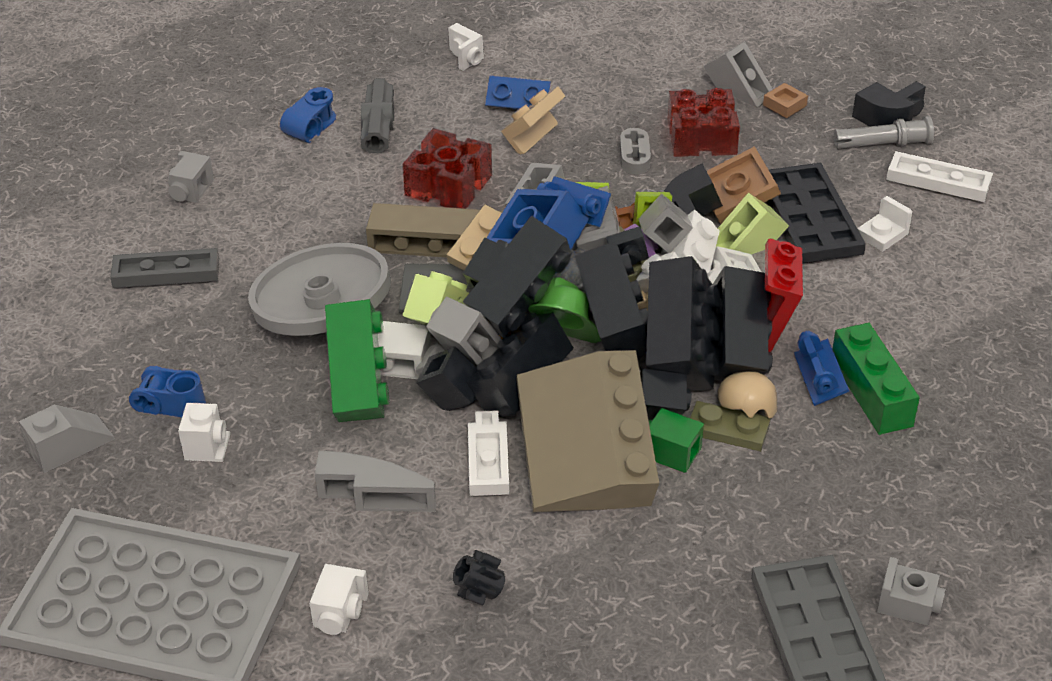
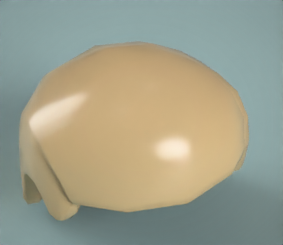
(748, 392)

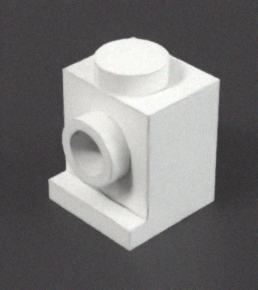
(203, 433)
(338, 598)

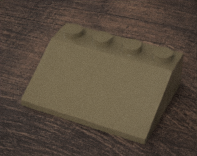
(587, 434)

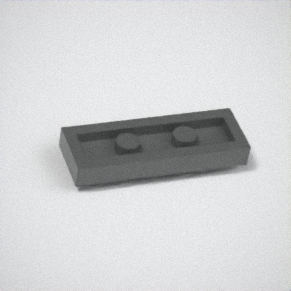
(165, 267)

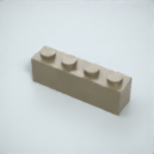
(416, 229)

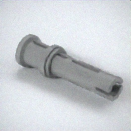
(899, 132)

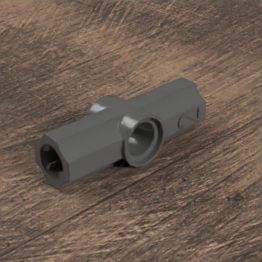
(377, 116)

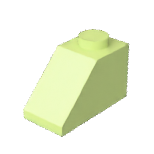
(750, 226)

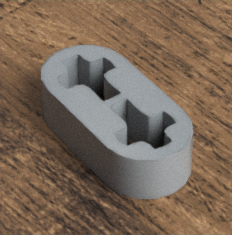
(641, 151)

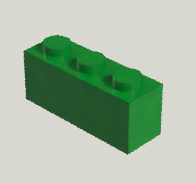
(356, 361)
(875, 378)

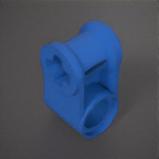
(309, 115)
(167, 390)

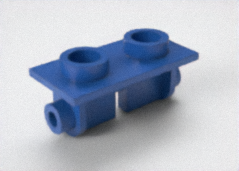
(513, 92)
(591, 200)
(819, 368)

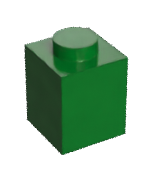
(675, 439)

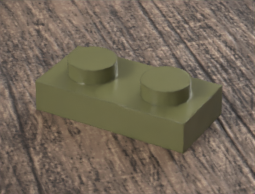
(731, 426)

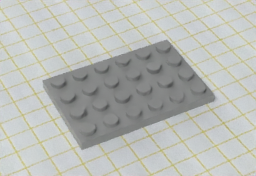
(151, 599)

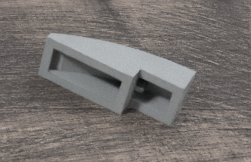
(373, 483)

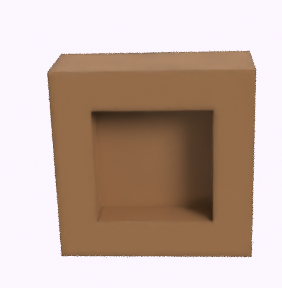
(785, 100)

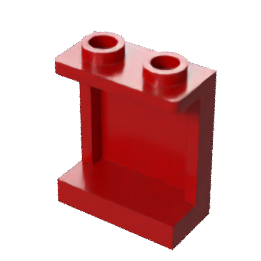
(784, 282)

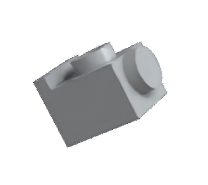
(190, 177)
(910, 593)

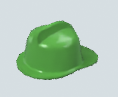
(570, 308)

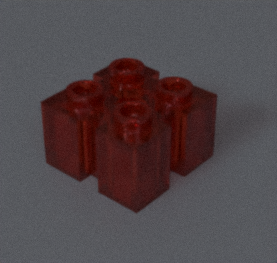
(703, 122)
(447, 169)

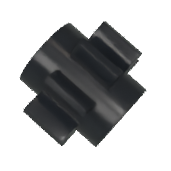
(479, 577)

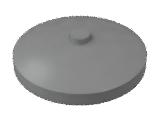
(295, 289)

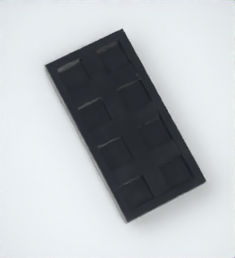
(815, 214)

